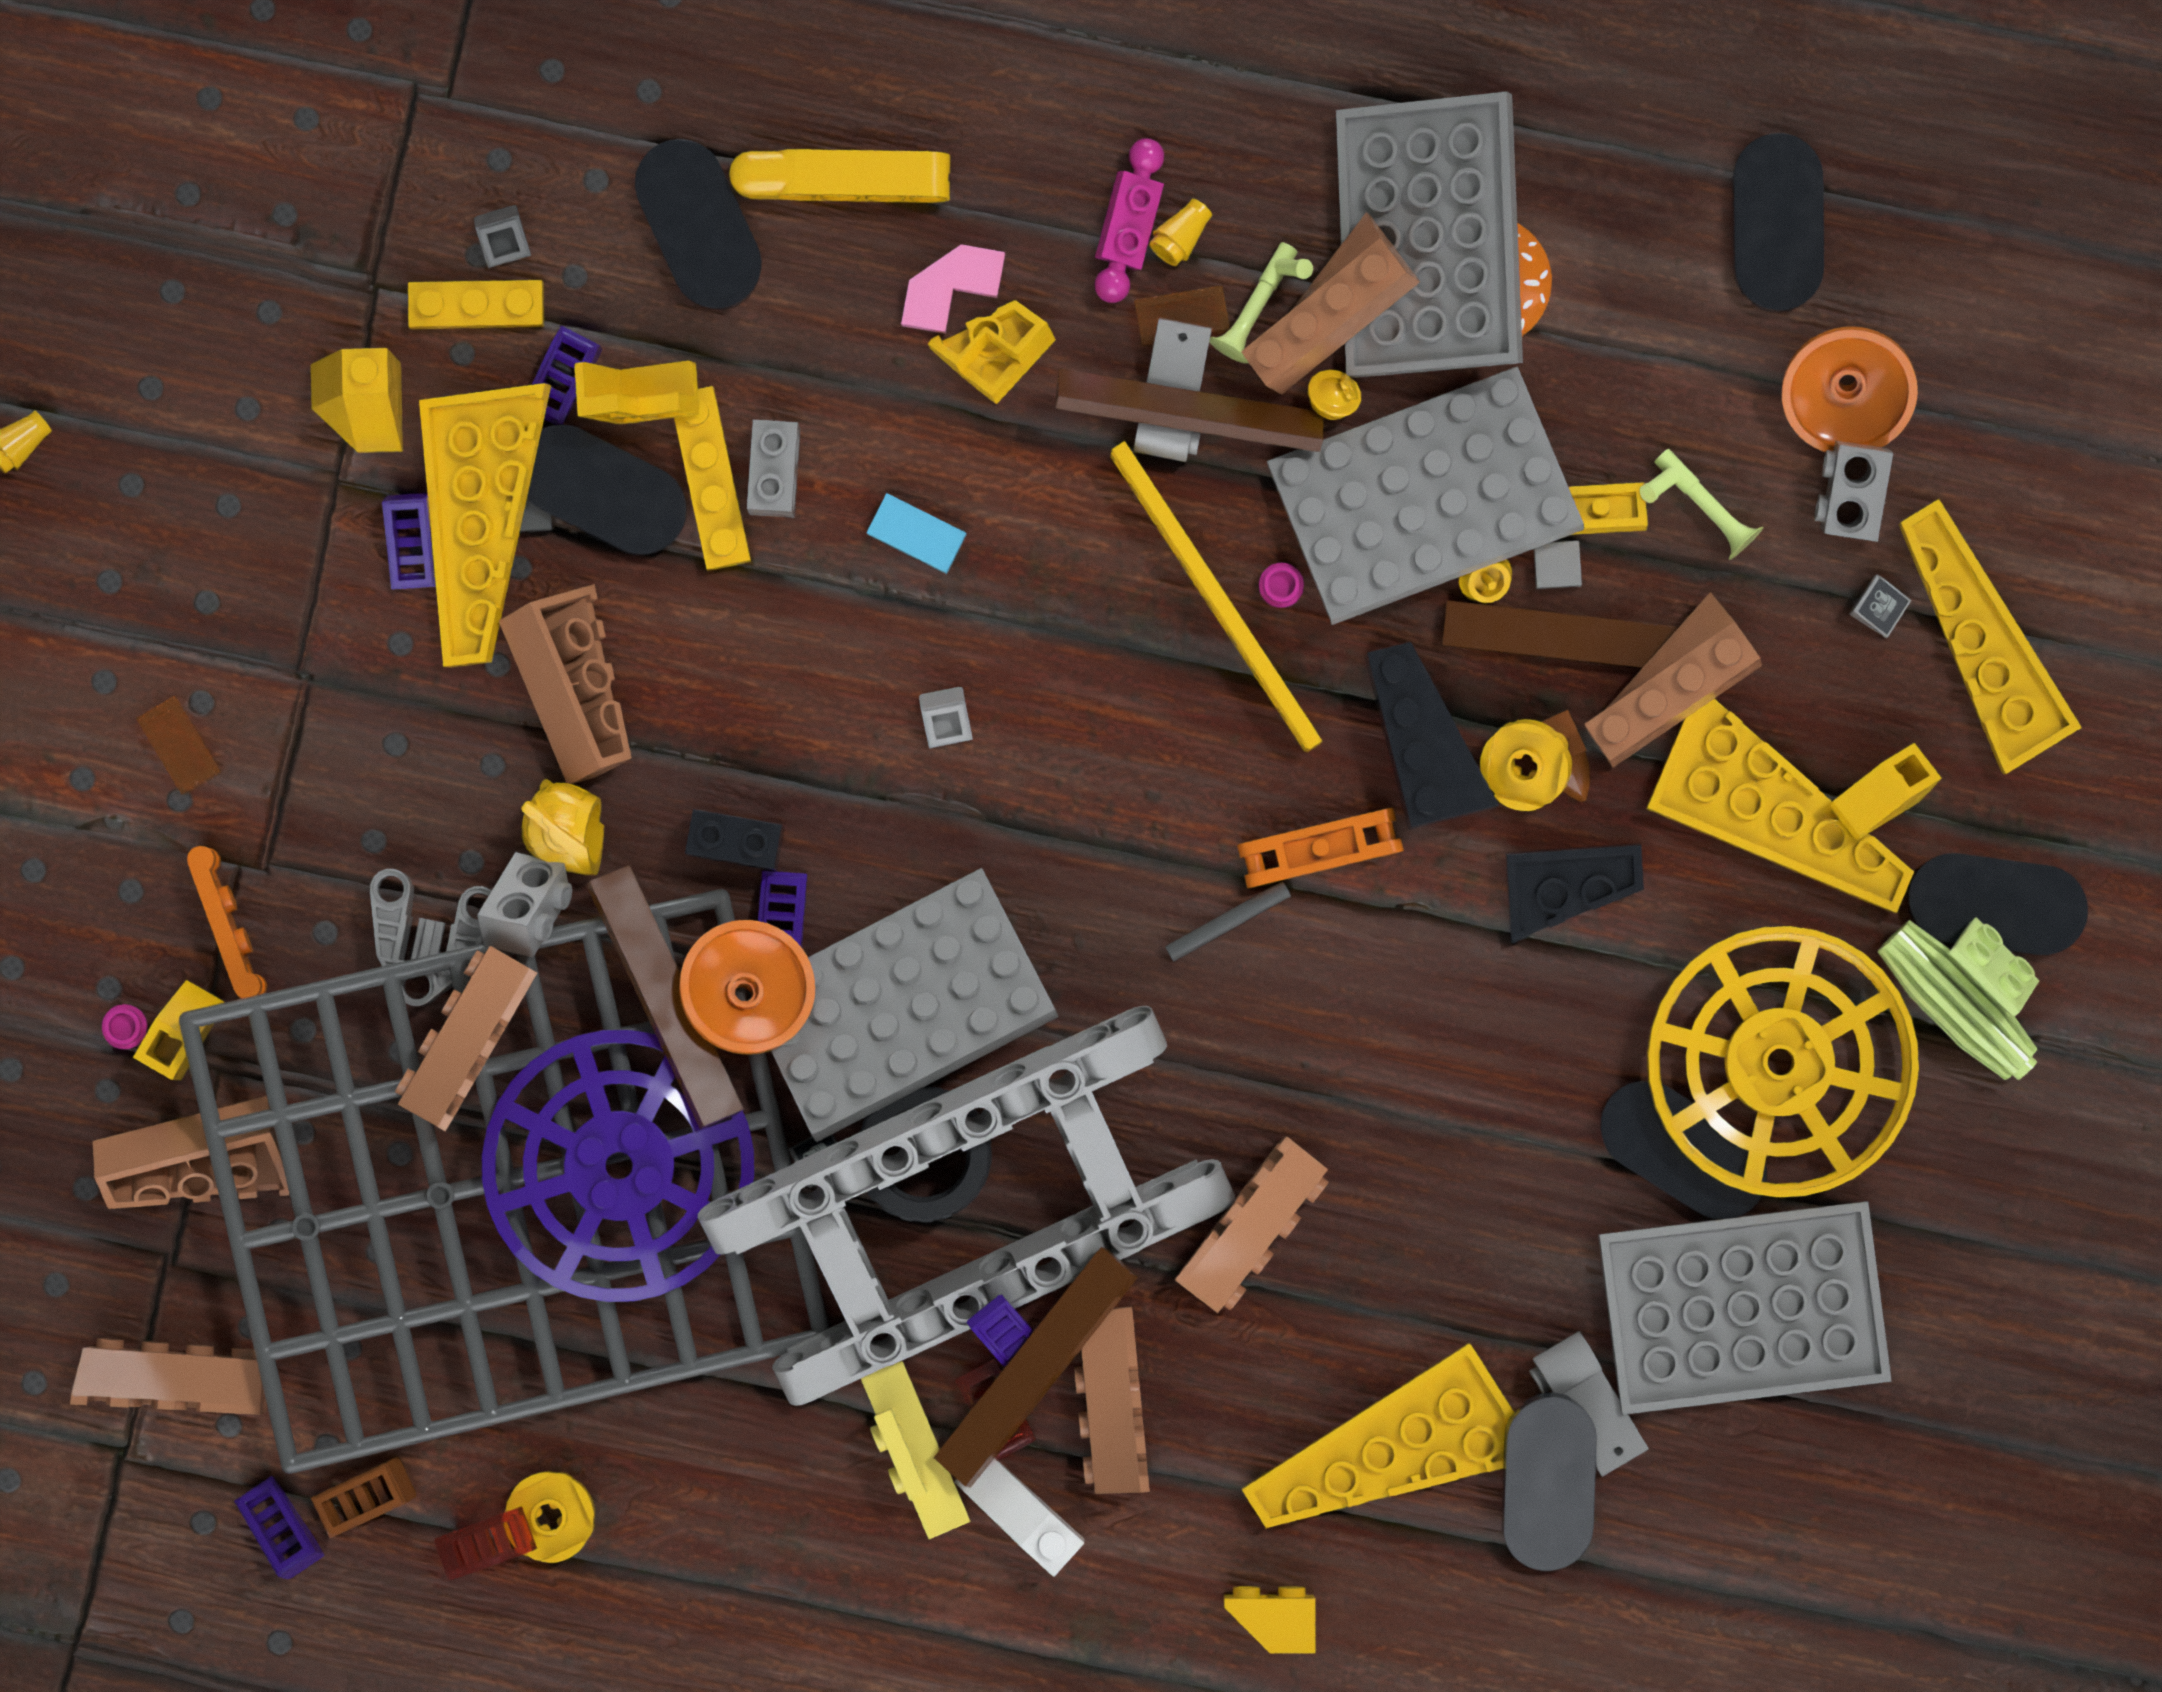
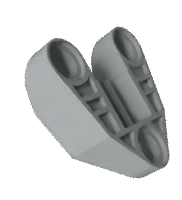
(393, 925)

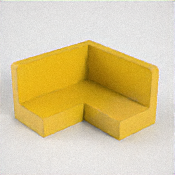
(637, 392)

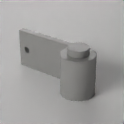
(1178, 363)
(1575, 1372)

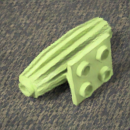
(1968, 991)

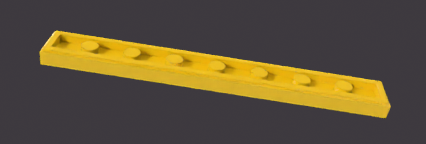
(1215, 597)

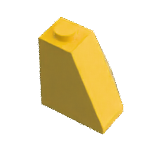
(360, 397)

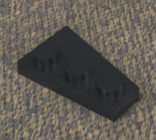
(1565, 882)

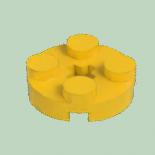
(1545, 747)
(560, 1492)

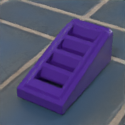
(592, 352)
(392, 523)
(799, 900)
(1000, 1329)
(302, 1536)

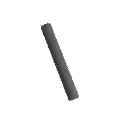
(1227, 921)

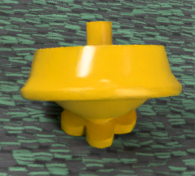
(1333, 394)
(1487, 583)

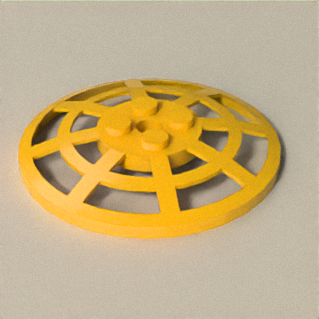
(1811, 1057)

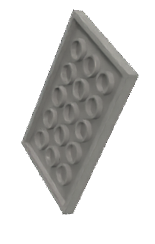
(1446, 200)
(1425, 495)
(910, 1005)
(1744, 1307)

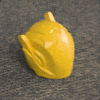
(564, 827)

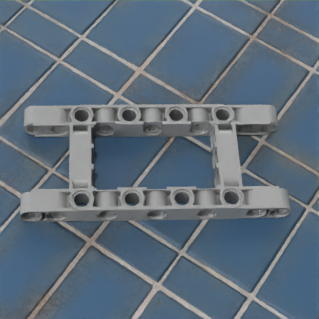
(930, 1132)

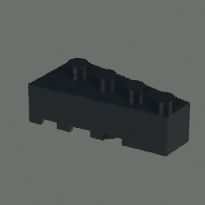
(1426, 750)

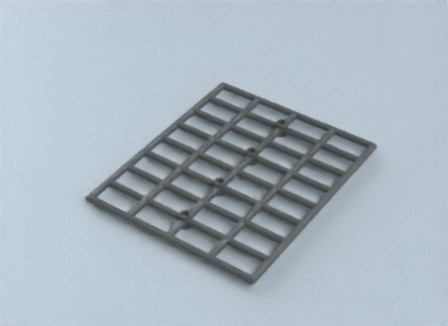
(441, 1195)

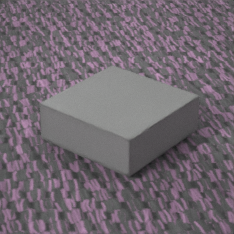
(1557, 565)

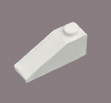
(1024, 1517)

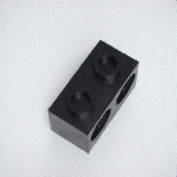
(734, 840)

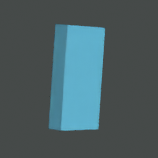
(916, 533)

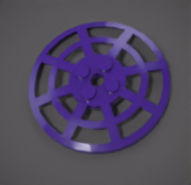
(586, 1170)

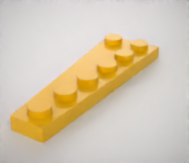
(1998, 666)

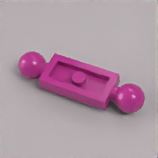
(1129, 220)

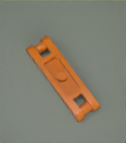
(1320, 847)
(218, 905)

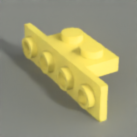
(912, 1446)

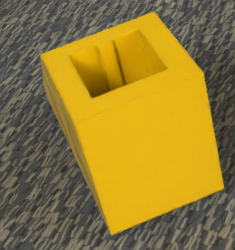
(1886, 791)
(163, 1044)
(1276, 1621)

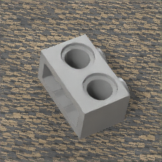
(773, 468)
(1867, 491)
(524, 905)

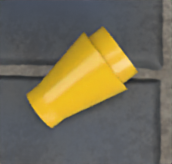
(1180, 233)
(20, 440)

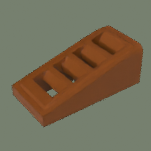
(396, 1480)

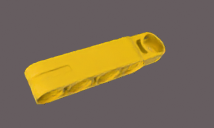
(842, 175)

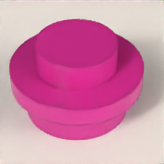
(1281, 585)
(124, 1026)

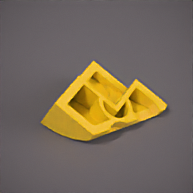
(996, 348)

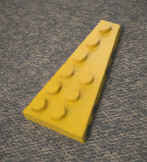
(478, 483)
(1752, 798)
(1416, 1437)

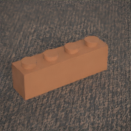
(1342, 300)
(1683, 675)
(569, 682)
(466, 1038)
(175, 1162)
(1251, 1224)
(169, 1378)
(1113, 1407)

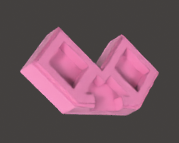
(962, 270)

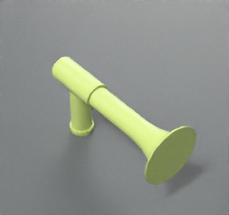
(1280, 265)
(1677, 473)

